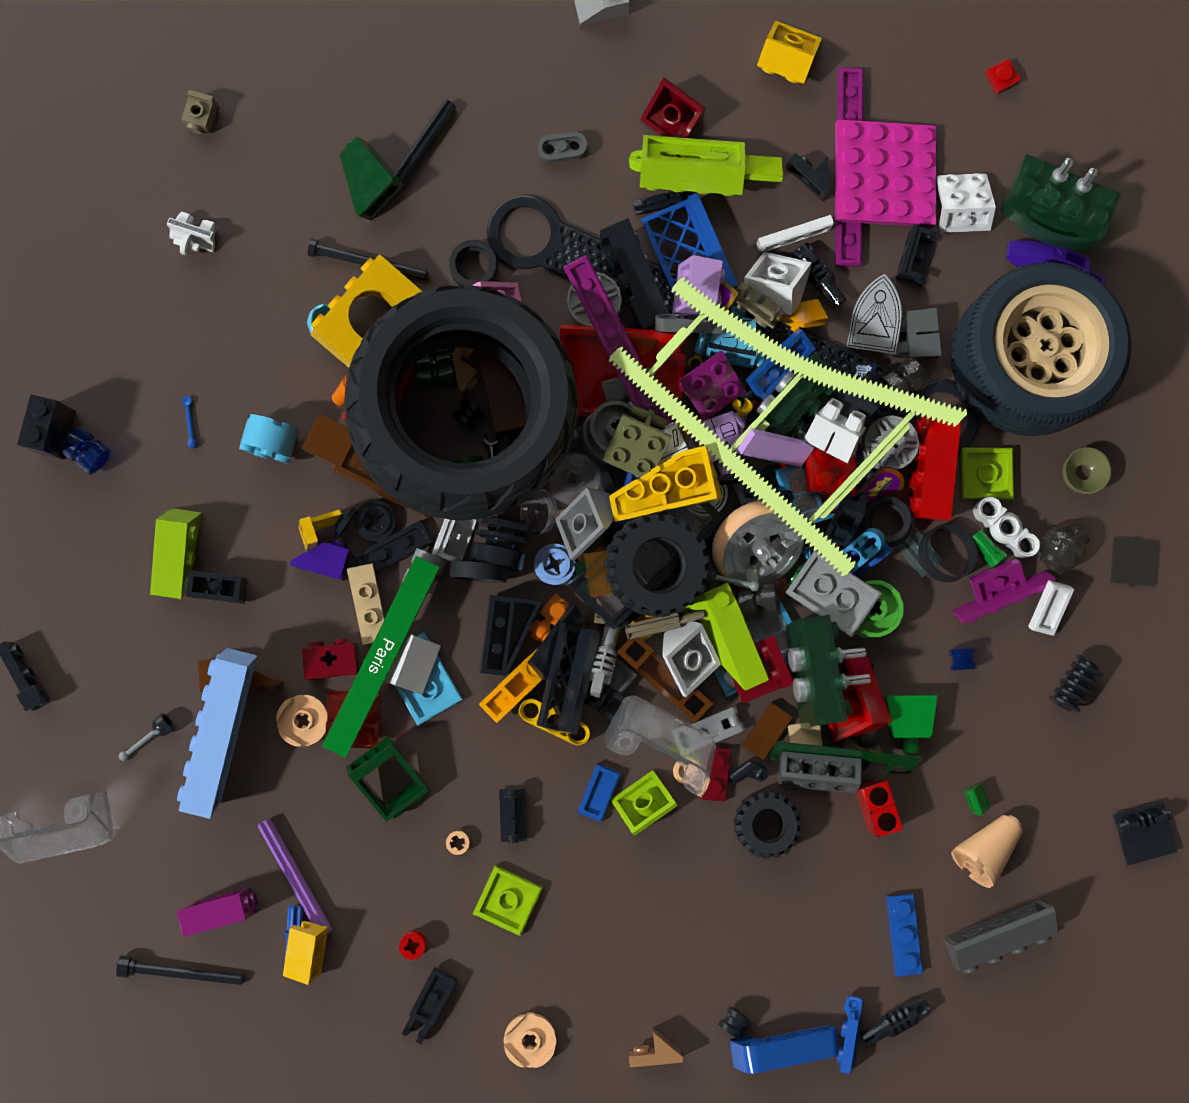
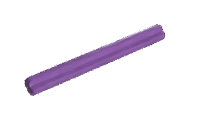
(292, 873)

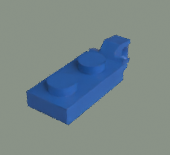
(851, 1033)

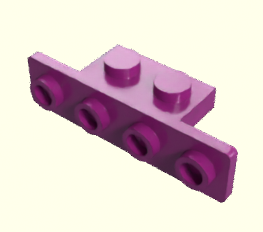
(1000, 588)

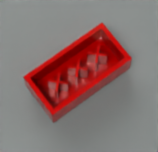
(934, 470)

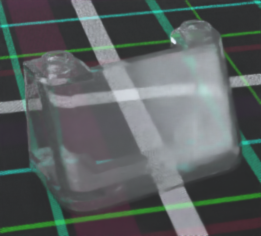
(646, 723)
(85, 826)

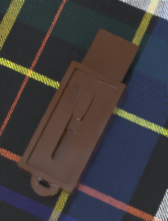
(332, 443)

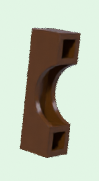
(656, 672)

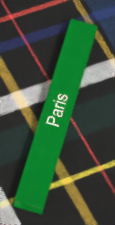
(381, 657)

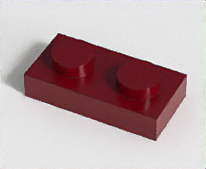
(718, 781)

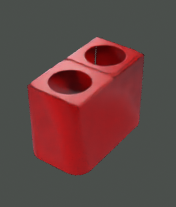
(867, 806)

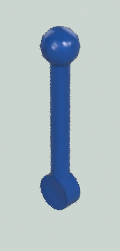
(187, 402)

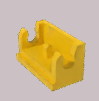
(305, 952)

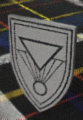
(877, 318)

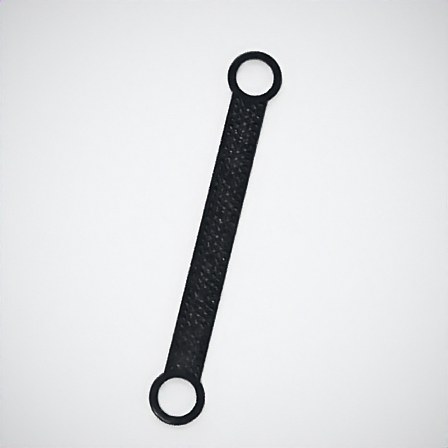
(571, 243)

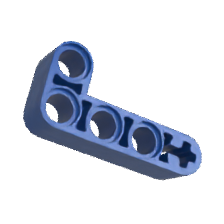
(784, 1050)

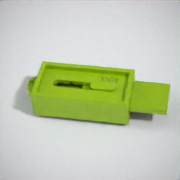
(700, 165)

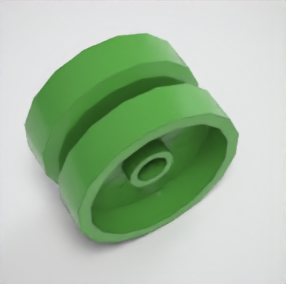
(887, 612)

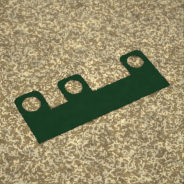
(866, 757)

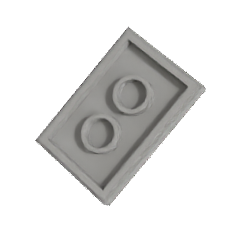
(829, 593)

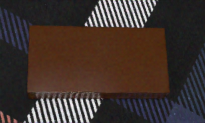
(766, 731)

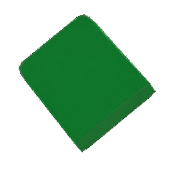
(977, 799)

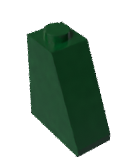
(368, 178)

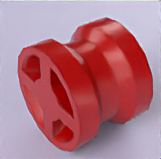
(412, 939)

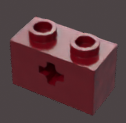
(345, 665)

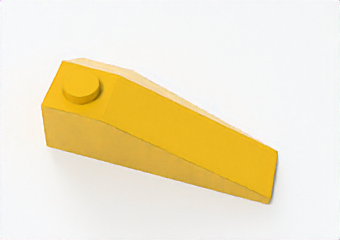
(675, 484)

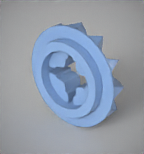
(542, 561)

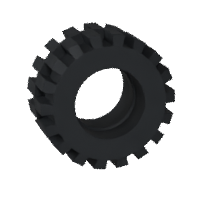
(790, 824)

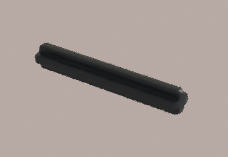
(425, 140)

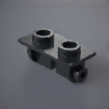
(513, 815)

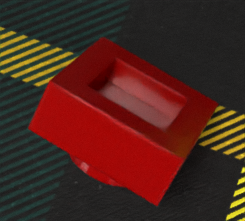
(1002, 76)

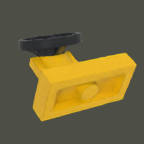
(308, 525)

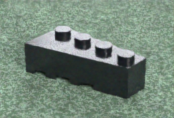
(633, 273)

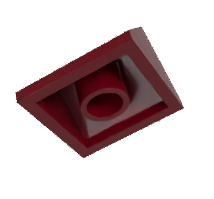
(673, 111)

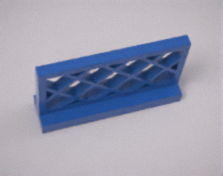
(702, 228)

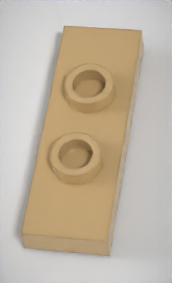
(366, 601)

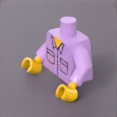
(727, 426)

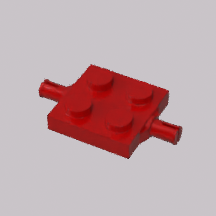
(827, 473)

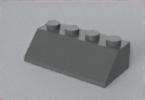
(1001, 936)

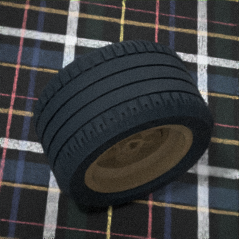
(1077, 312)

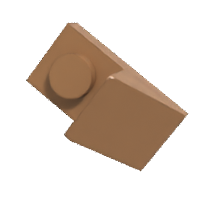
(662, 1053)

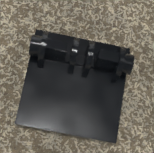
(1145, 832)

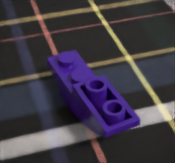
(1030, 252)

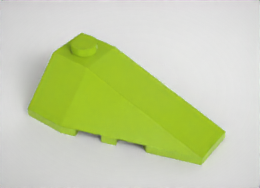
(729, 636)

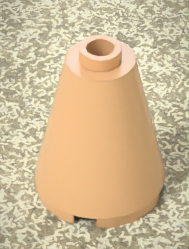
(989, 850)

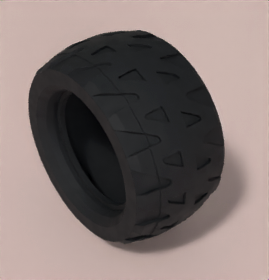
(463, 319)

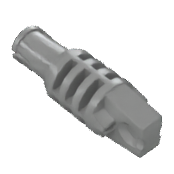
(604, 661)

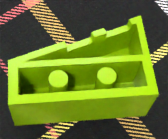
(174, 552)

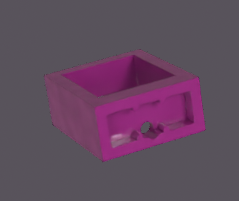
(217, 911)

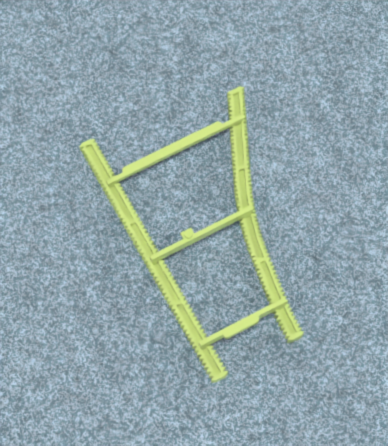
(805, 369)

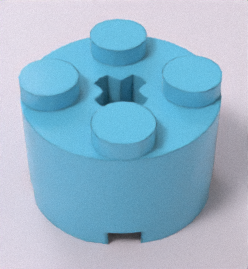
(268, 438)

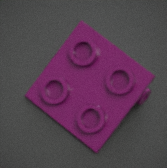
(712, 385)

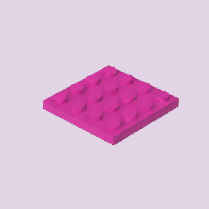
(885, 173)

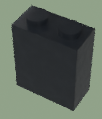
(45, 426)

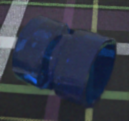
(82, 448)

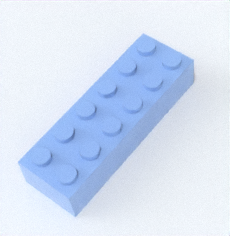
(217, 732)

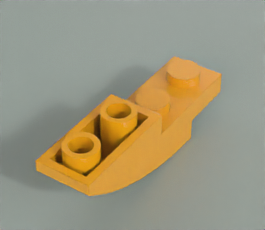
(511, 690)

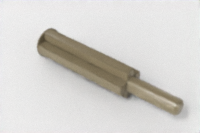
(660, 624)

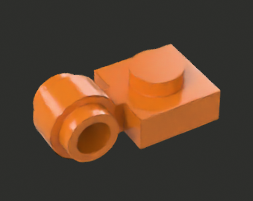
(552, 612)

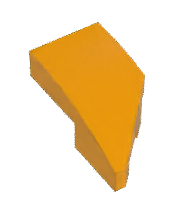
(806, 314)

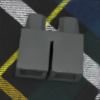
(919, 336)

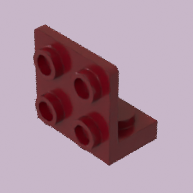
(775, 669)

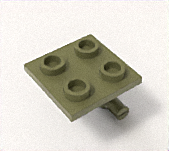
(636, 444)

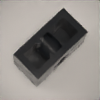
(216, 587)

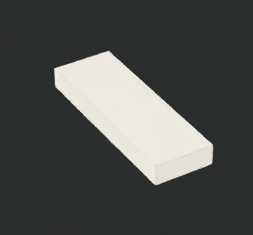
(794, 234)

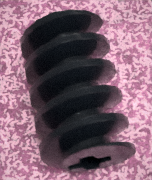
(1077, 684)

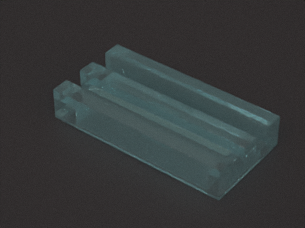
(915, 532)

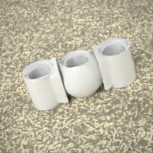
(1017, 532)

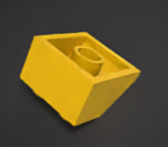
(788, 52)

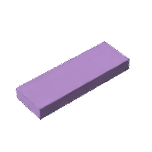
(775, 448)

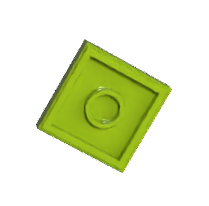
(986, 473)
(507, 900)

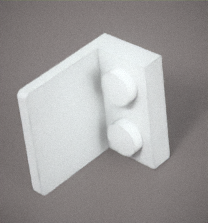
(965, 203)

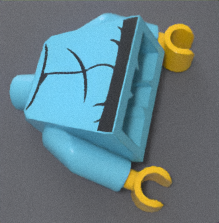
(734, 350)

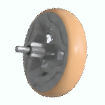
(747, 535)

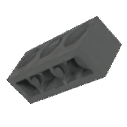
(819, 772)

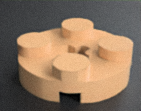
(288, 723)
(545, 1040)

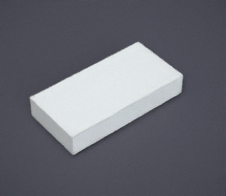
(1051, 608)

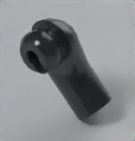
(749, 769)

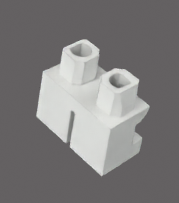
(836, 430)

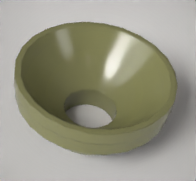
(1098, 468)

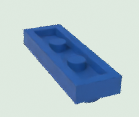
(768, 374)
(904, 934)

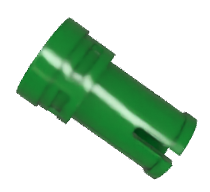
(992, 553)

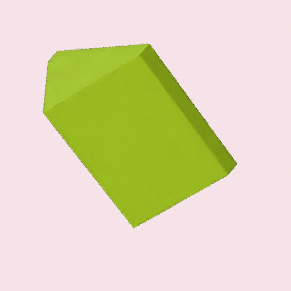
(643, 803)

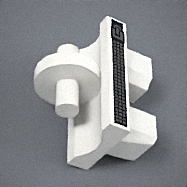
(190, 236)

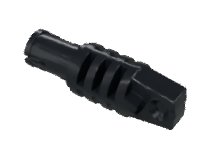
(820, 274)
(897, 1021)

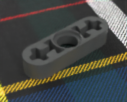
(675, 322)

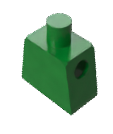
(911, 718)

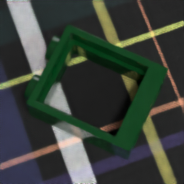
(371, 760)

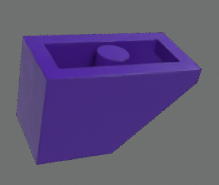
(325, 559)

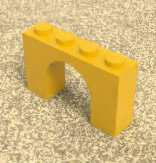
(377, 280)

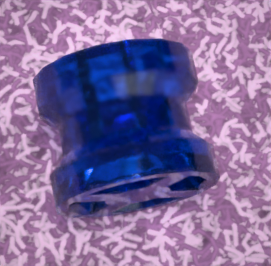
(962, 659)

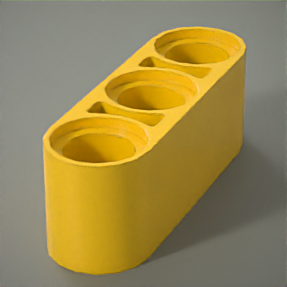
(567, 737)

